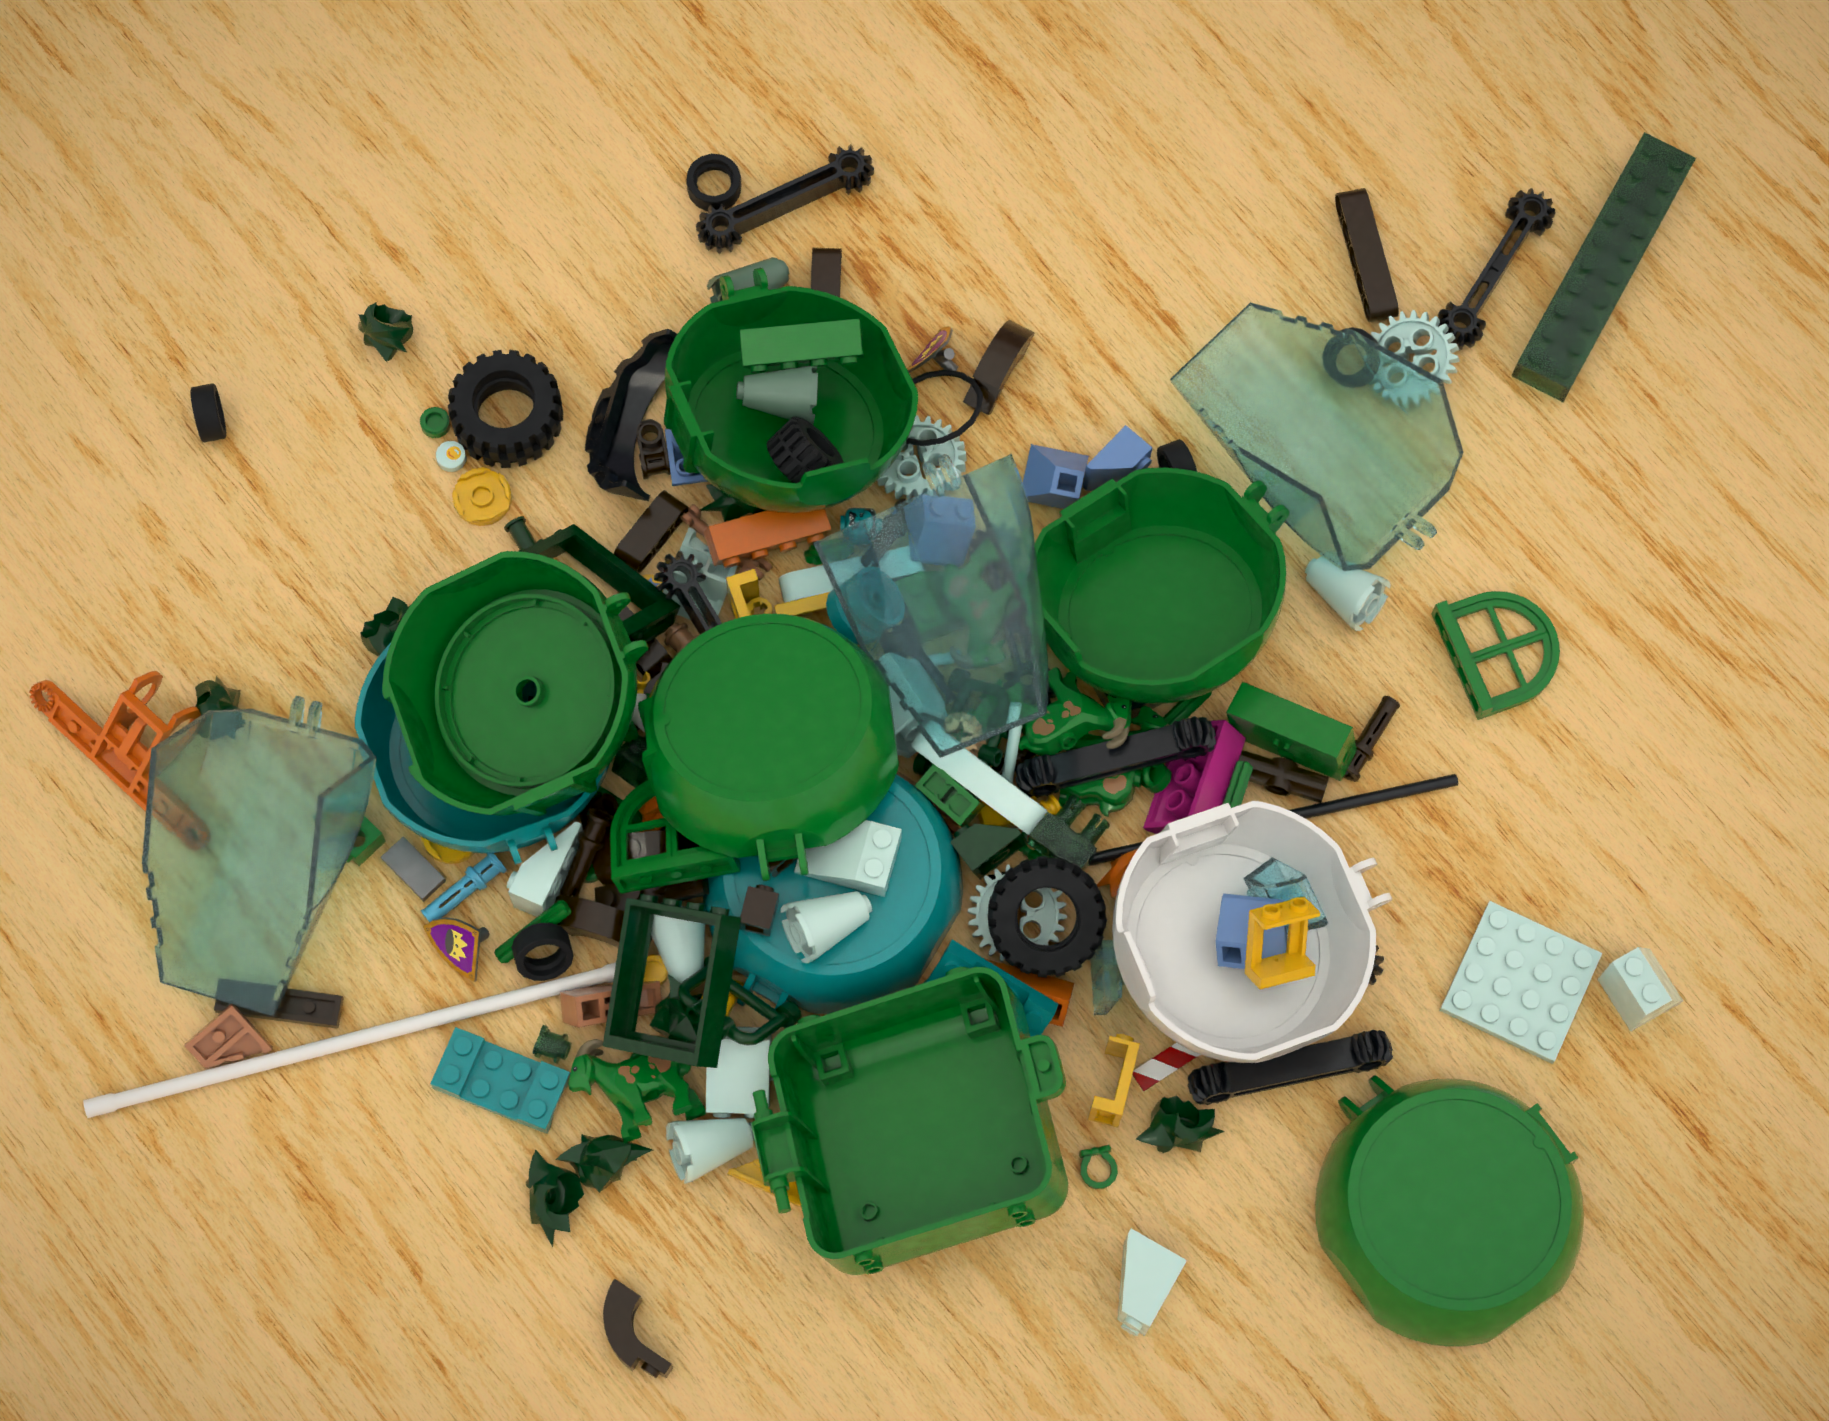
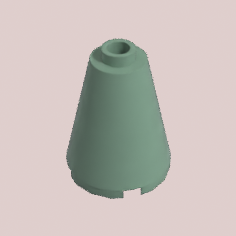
(775, 270)
(781, 392)

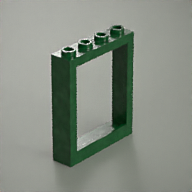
(656, 612)
(630, 973)

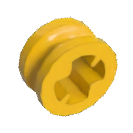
(762, 602)
(1051, 805)

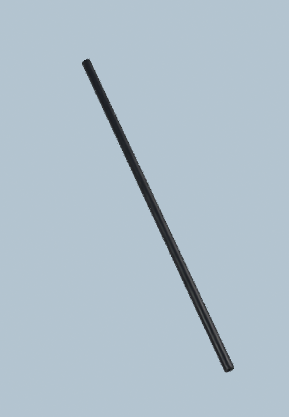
(1321, 808)

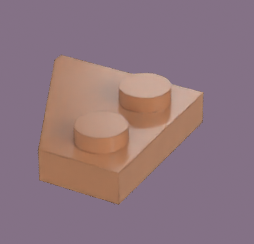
(226, 1039)

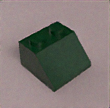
(986, 846)

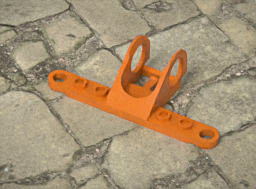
(114, 747)

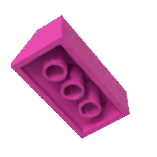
(1197, 782)

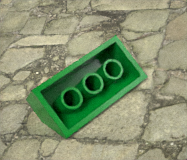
(802, 344)

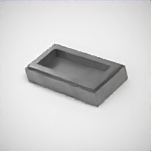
(413, 869)

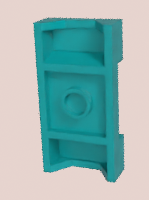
(1037, 1007)
(500, 1080)

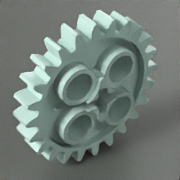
(1409, 330)
(908, 463)
(1045, 915)

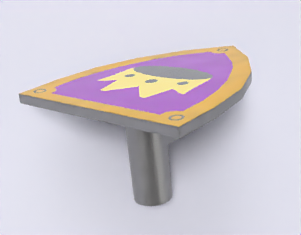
(934, 351)
(457, 944)

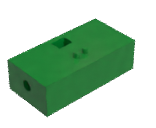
(1292, 731)

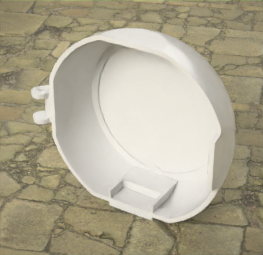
(1170, 921)

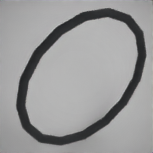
(970, 422)

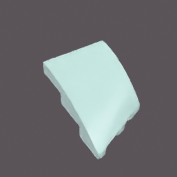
(715, 583)

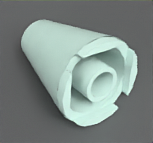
(1352, 594)
(824, 921)
(679, 945)
(706, 1144)

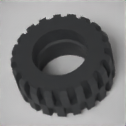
(495, 375)
(1055, 958)

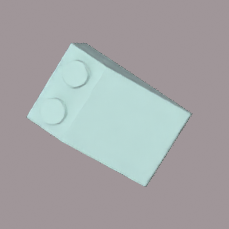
(858, 859)
(543, 874)

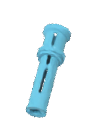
(478, 880)

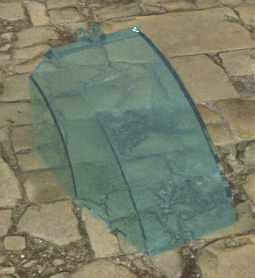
(1331, 429)
(950, 602)
(248, 846)

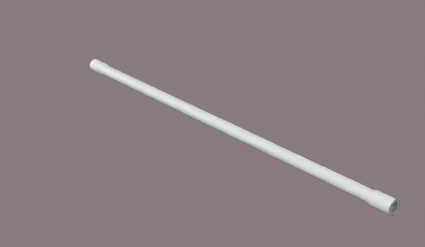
(111, 1102)

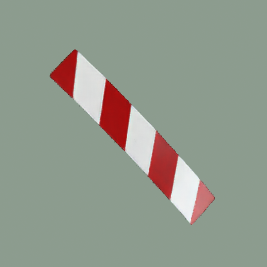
(1163, 1065)

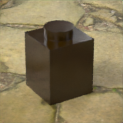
(759, 910)

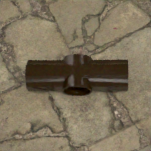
(1285, 777)

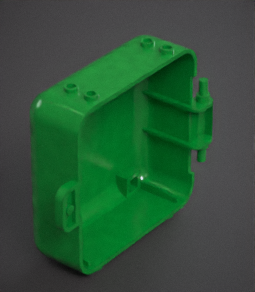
(913, 1122)

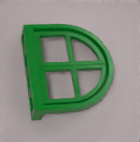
(1465, 662)
(659, 869)

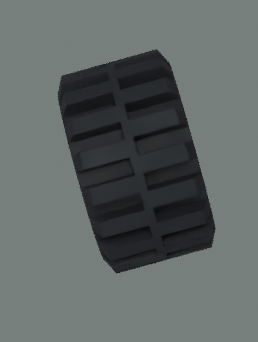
(800, 449)

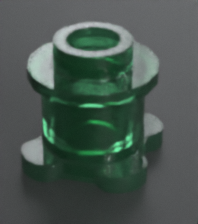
(552, 1045)

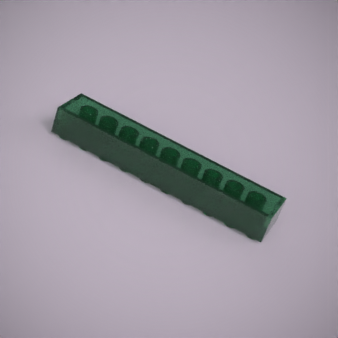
(1603, 267)

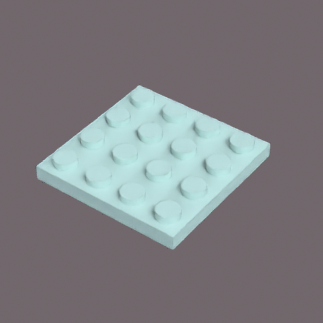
(1521, 982)

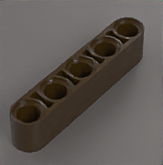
(1366, 255)

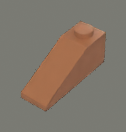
(591, 1004)

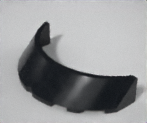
(620, 411)

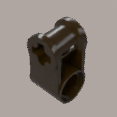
(653, 453)

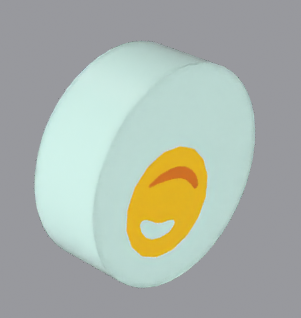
(451, 456)

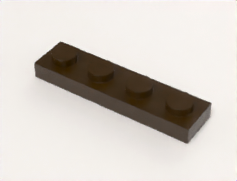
(682, 891)
(300, 1008)

